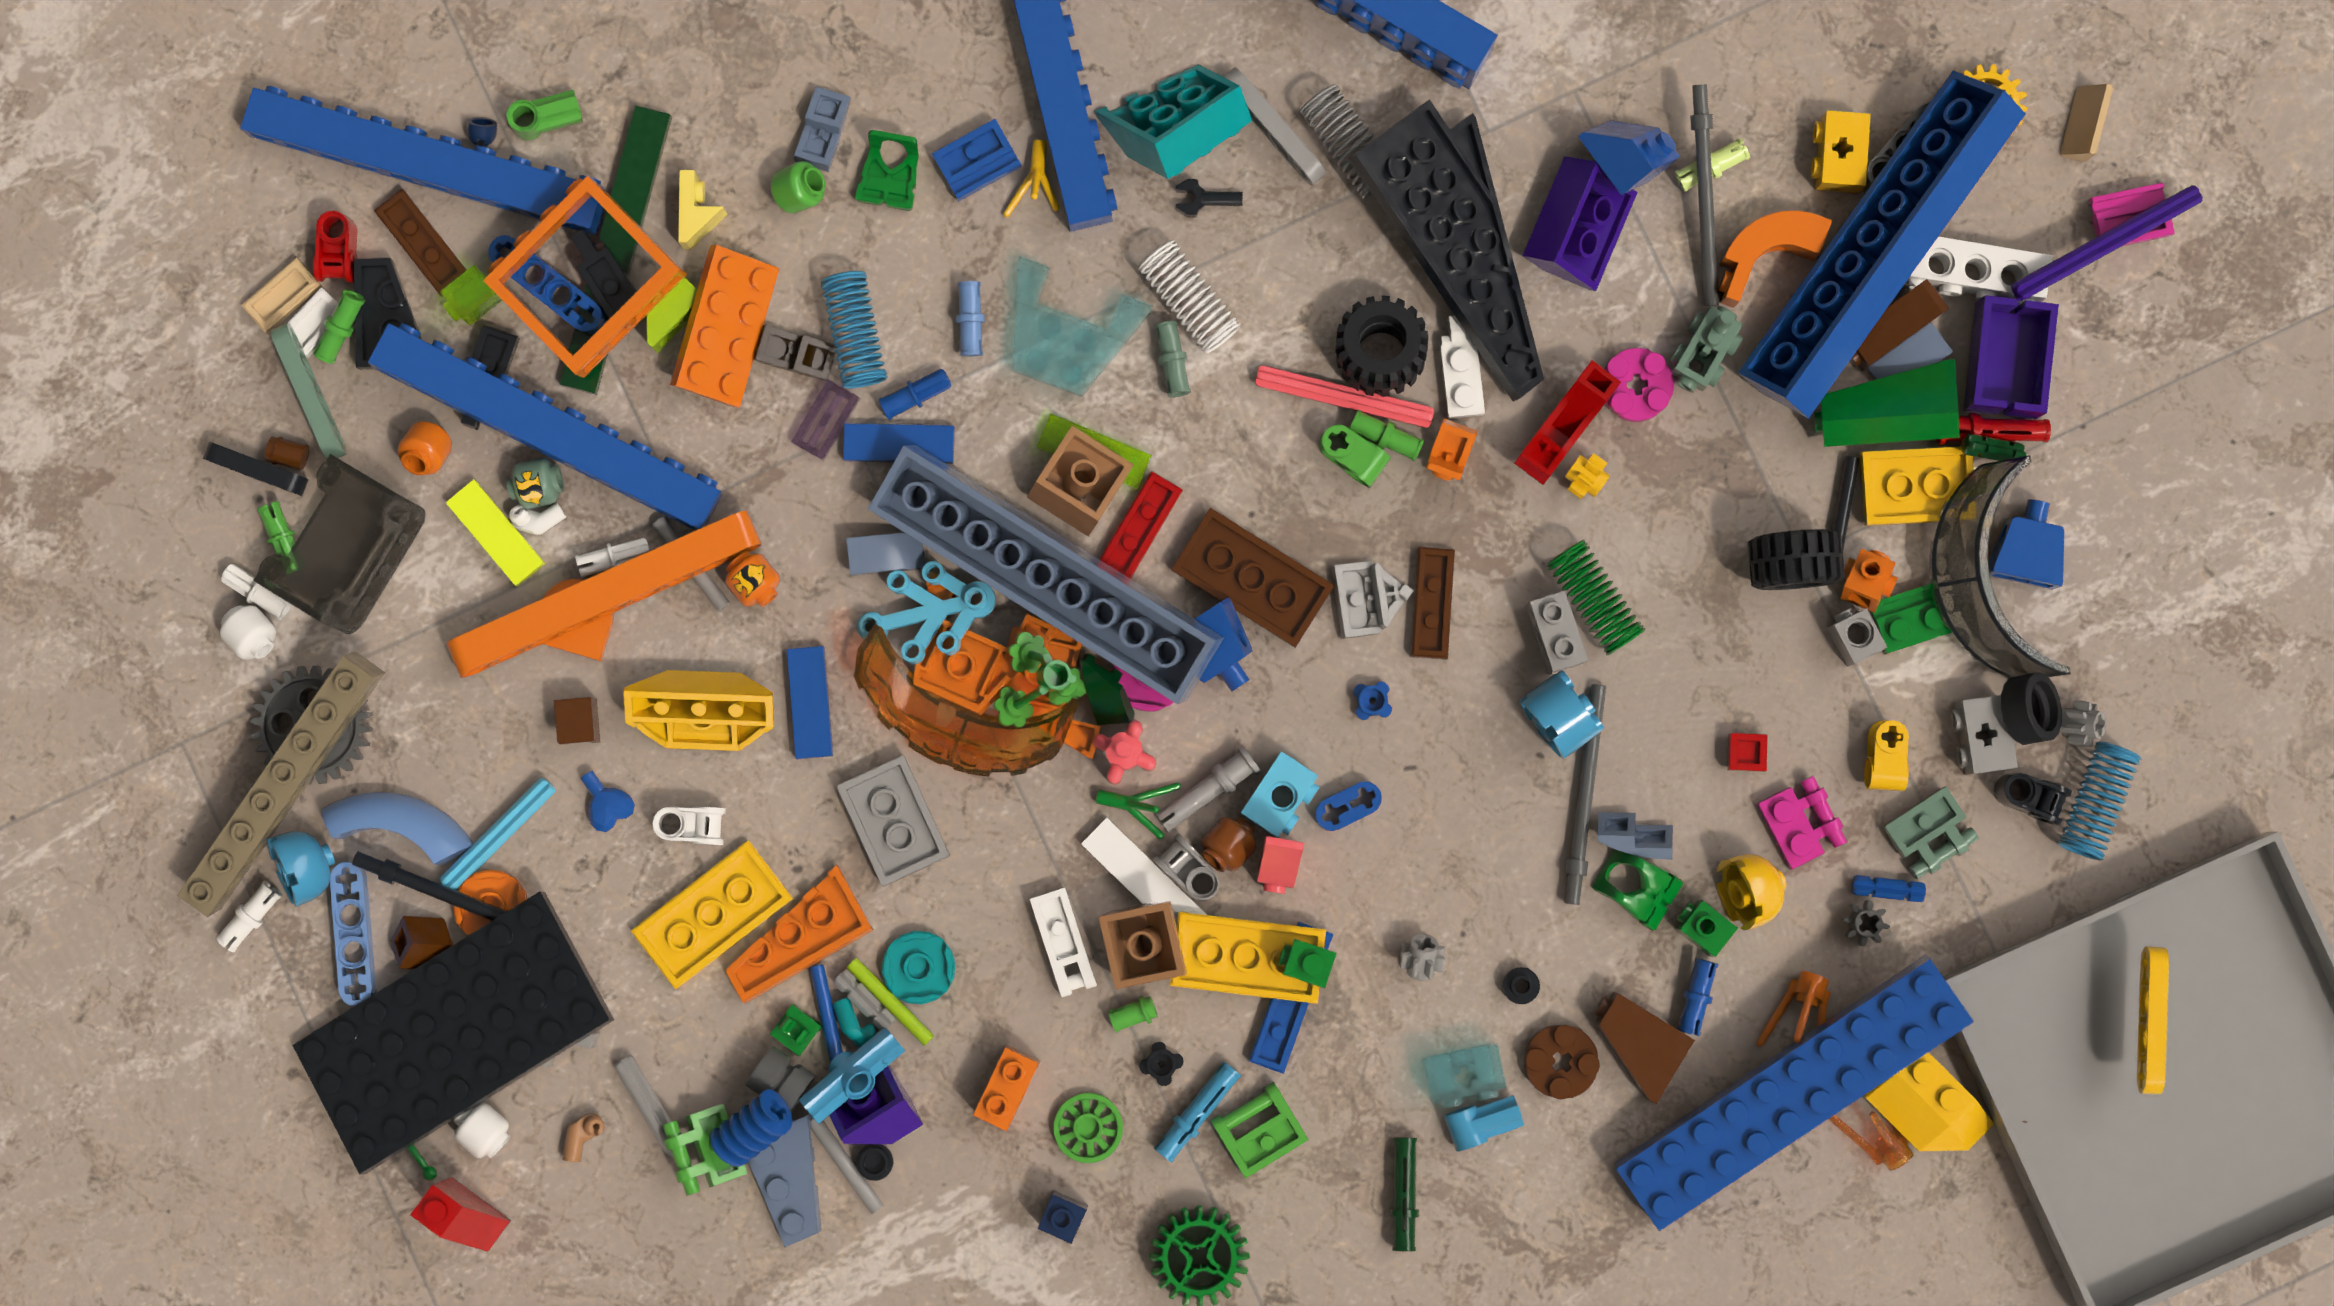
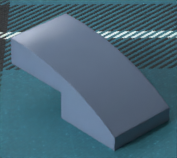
(822, 128)
(1918, 351)
(884, 553)
(1623, 834)

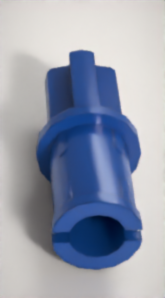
(915, 393)

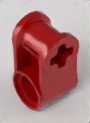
(335, 251)

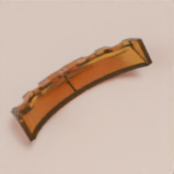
(948, 731)

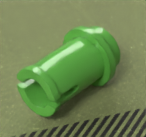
(1133, 1013)

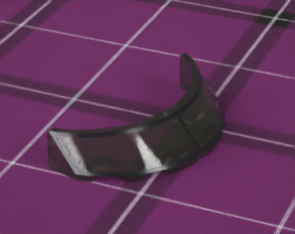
(1963, 577)

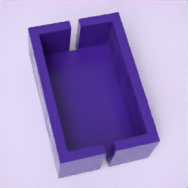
(2011, 357)

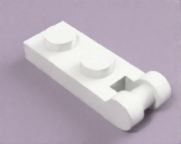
(1062, 940)

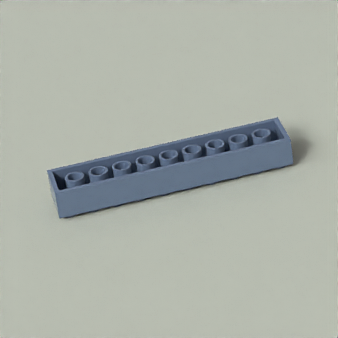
(1045, 573)

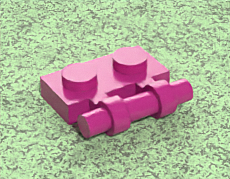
(1791, 828)

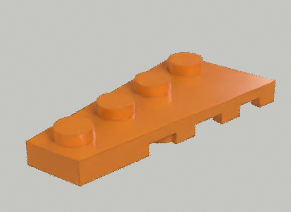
(813, 930)

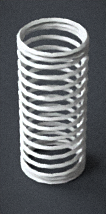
(1159, 258)

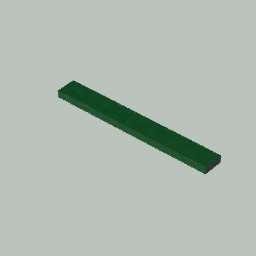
(632, 192)

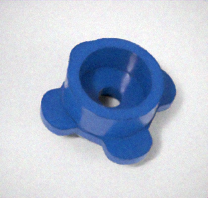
(1379, 692)

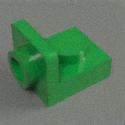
(1307, 962)

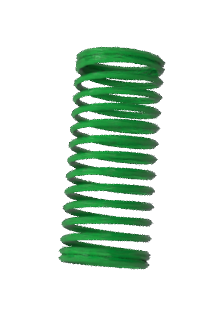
(1568, 557)

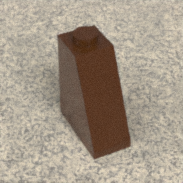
(1899, 323)
(1642, 1043)

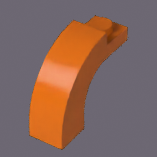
(1781, 231)

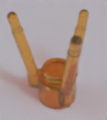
(1891, 1146)

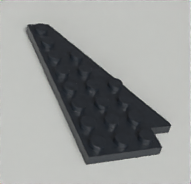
(1448, 214)

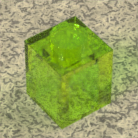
(469, 296)

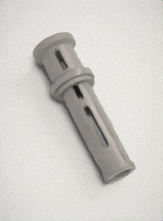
(1223, 778)

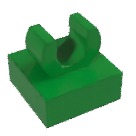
(796, 1030)

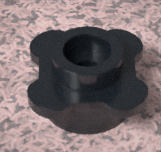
(1151, 1067)

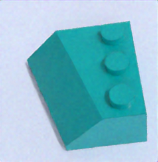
(1178, 120)

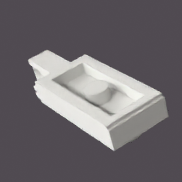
(1461, 373)

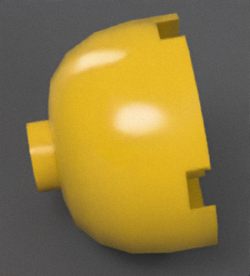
(1751, 890)

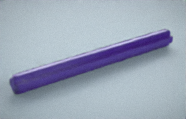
(2106, 243)

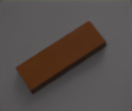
(420, 240)
(1432, 603)

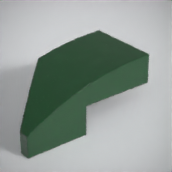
(1105, 694)

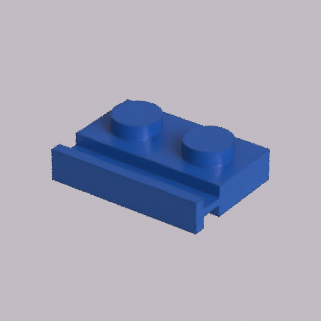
(976, 160)

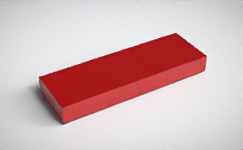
(1141, 524)

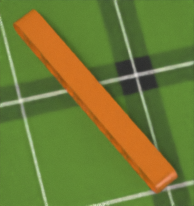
(603, 594)

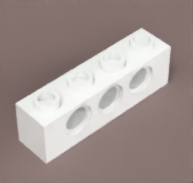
(1990, 263)

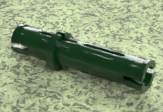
(1404, 1239)

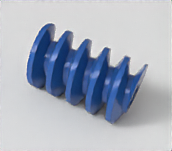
(752, 1129)

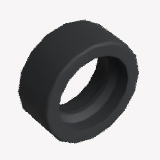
(2031, 708)

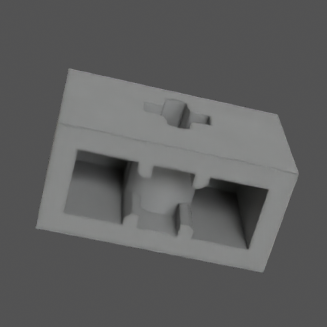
(1556, 632)
(1988, 754)

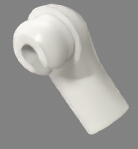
(536, 522)

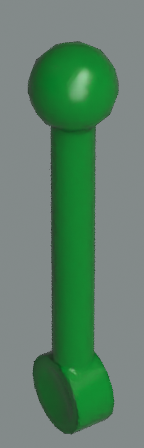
(429, 1173)

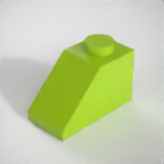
(670, 315)

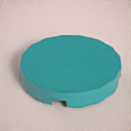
(918, 967)

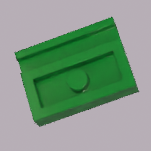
(1909, 619)

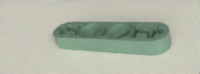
(308, 391)

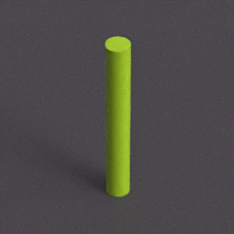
(890, 1001)

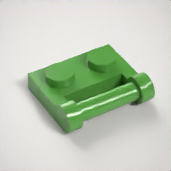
(1266, 1141)

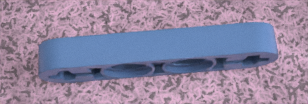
(345, 934)

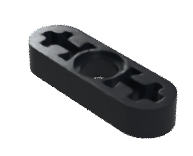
(255, 469)

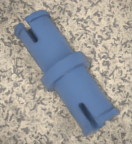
(970, 318)

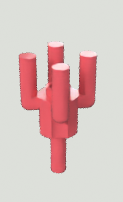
(1124, 752)

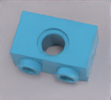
(1285, 773)

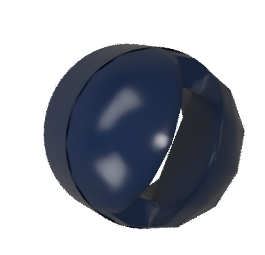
(482, 129)

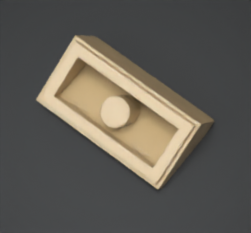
(2086, 122)

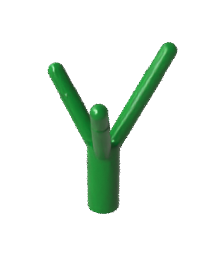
(1132, 803)

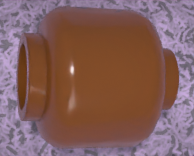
(1228, 844)

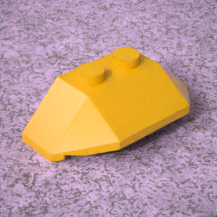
(700, 709)
(1930, 1107)

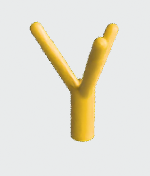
(1035, 176)

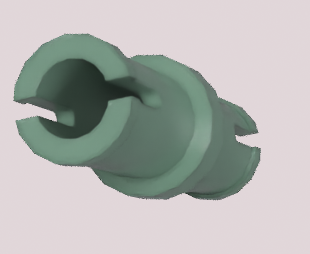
(1172, 359)

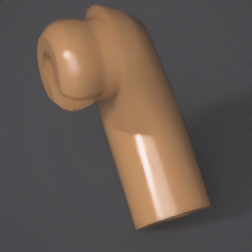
(580, 1132)

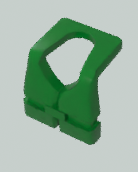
(884, 184)
(1649, 901)

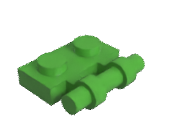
(714, 1168)

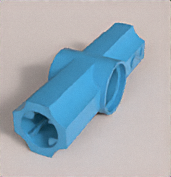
(851, 1075)

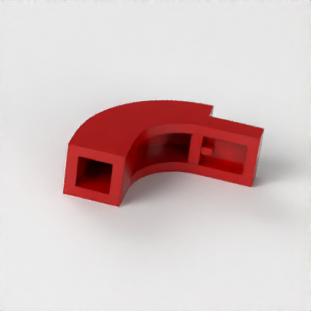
(1567, 422)

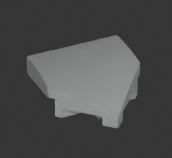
(1366, 598)

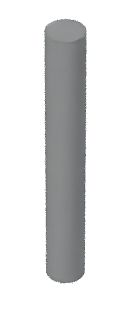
(703, 580)
(846, 1166)

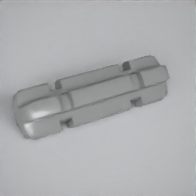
(863, 999)

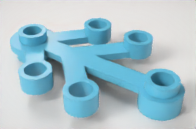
(933, 610)

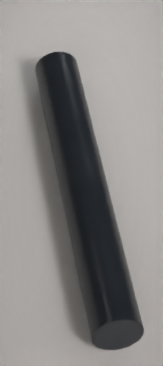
(1845, 496)

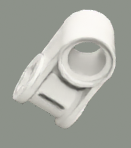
(693, 825)

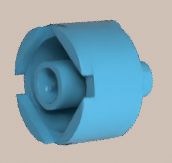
(1561, 715)

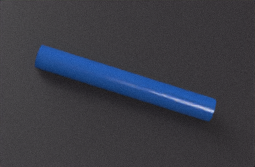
(826, 1011)

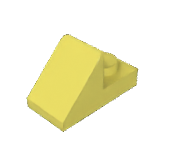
(695, 220)

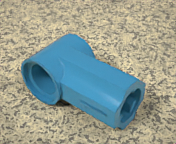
(1475, 1124)

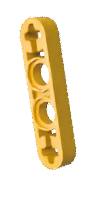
(2152, 1020)

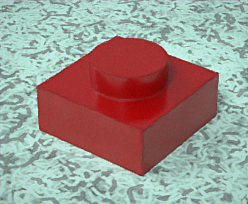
(1747, 752)

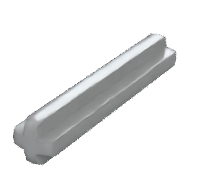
(644, 1098)

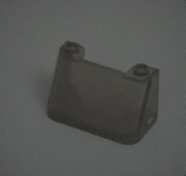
(345, 548)

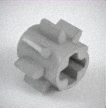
(2083, 723)
(1422, 957)

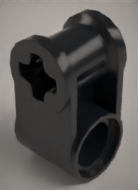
(2038, 799)

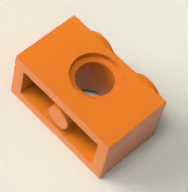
(1006, 1088)

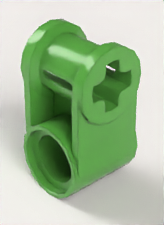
(1359, 459)

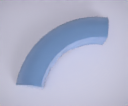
(406, 815)

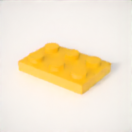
(1910, 483)

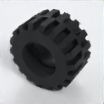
(1381, 318)
(1796, 559)

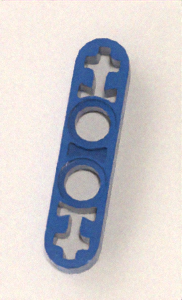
(548, 284)

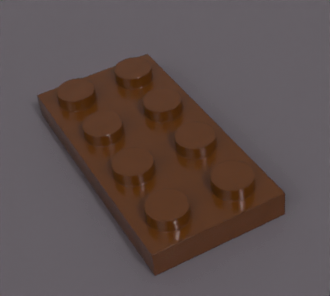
(1255, 577)

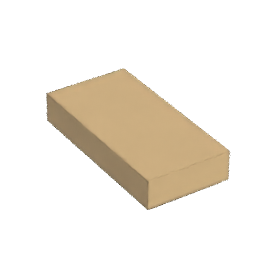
(281, 296)

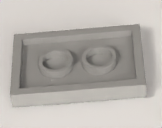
(893, 820)

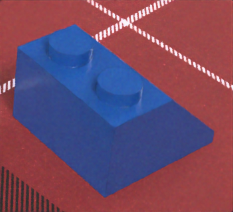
(1629, 152)

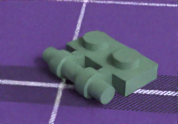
(1924, 823)

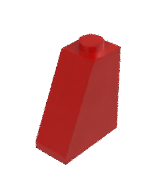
(460, 1215)

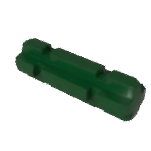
(1991, 448)

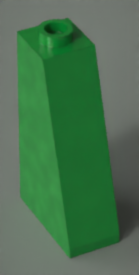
(1893, 408)

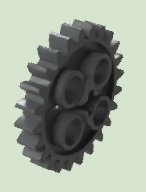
(292, 699)

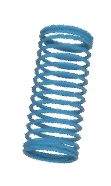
(830, 285)
(2114, 752)

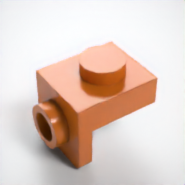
(1451, 450)

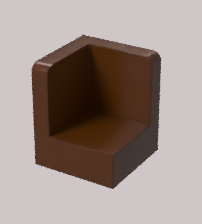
(577, 720)
(419, 940)

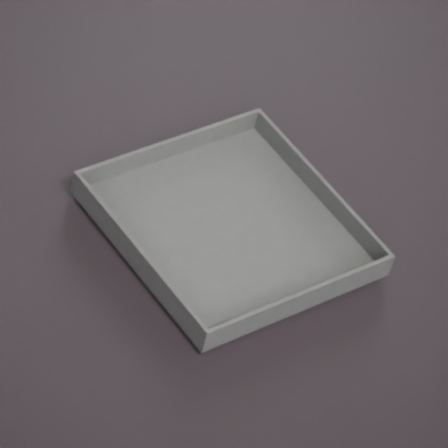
(2240, 1141)

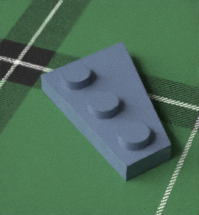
(788, 1183)

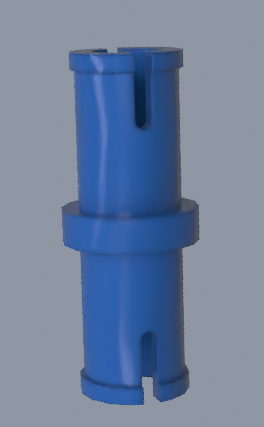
(1697, 996)

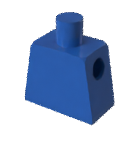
(2030, 549)
(1235, 645)

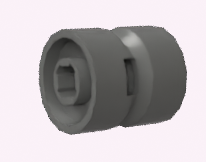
(778, 1075)

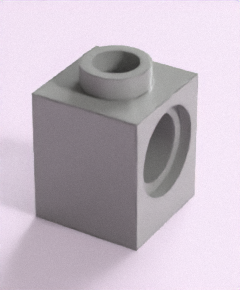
(1872, 639)

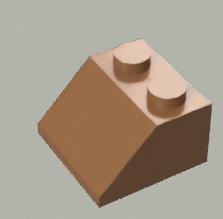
(1080, 481)
(1142, 944)

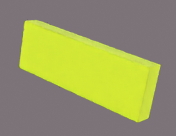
(495, 533)

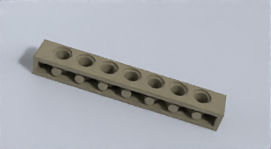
(281, 783)

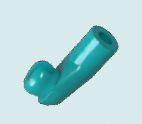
(849, 1023)

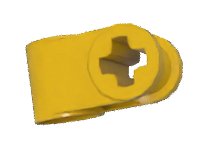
(1887, 760)

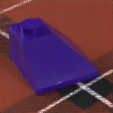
(880, 1116)

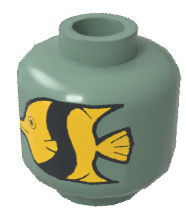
(535, 483)

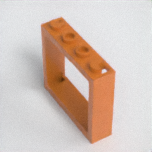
(626, 317)

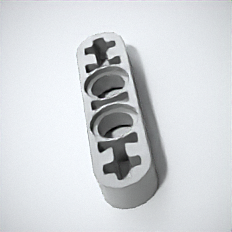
(1278, 130)

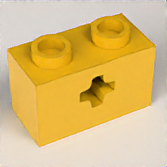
(1852, 134)

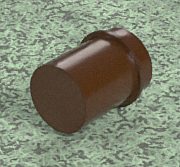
(286, 453)

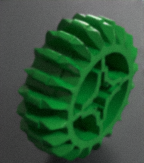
(1225, 1274)

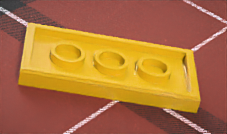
(712, 914)
(1242, 956)

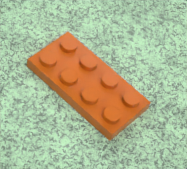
(724, 326)

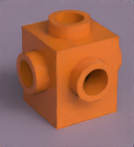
(1868, 579)

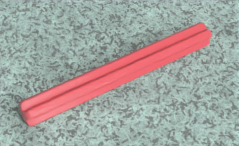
(1344, 396)

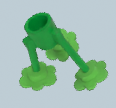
(1051, 676)

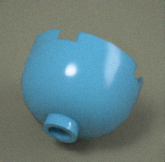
(301, 865)

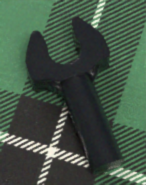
(1205, 198)

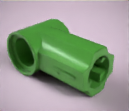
(548, 112)

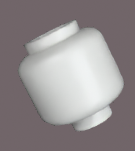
(247, 632)
(482, 1131)

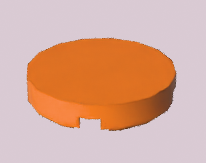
(494, 888)

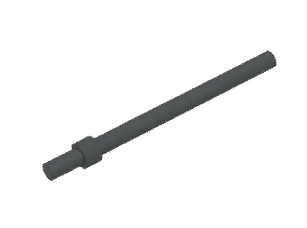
(1702, 123)
(1576, 866)

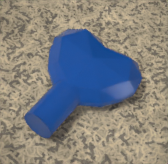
(606, 804)

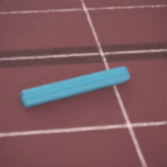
(498, 834)

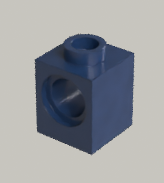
(1062, 1217)

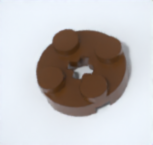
(1560, 1083)

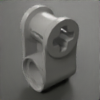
(1186, 867)

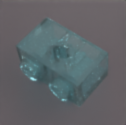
(1443, 1067)

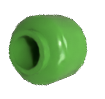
(797, 187)

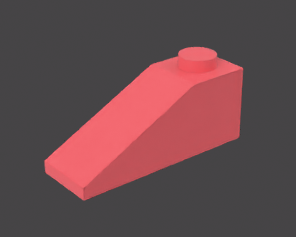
(1279, 864)

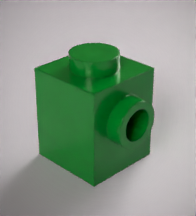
(1705, 927)

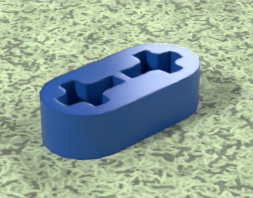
(1352, 814)

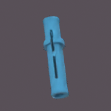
(1197, 1112)

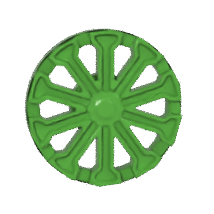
(1088, 1128)

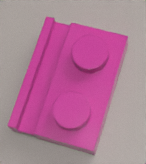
(2118, 207)

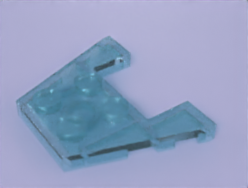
(1063, 347)

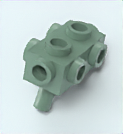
(1711, 340)

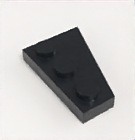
(384, 303)

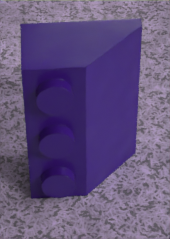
(1579, 224)

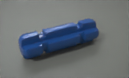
(1888, 888)

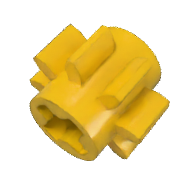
(1587, 476)

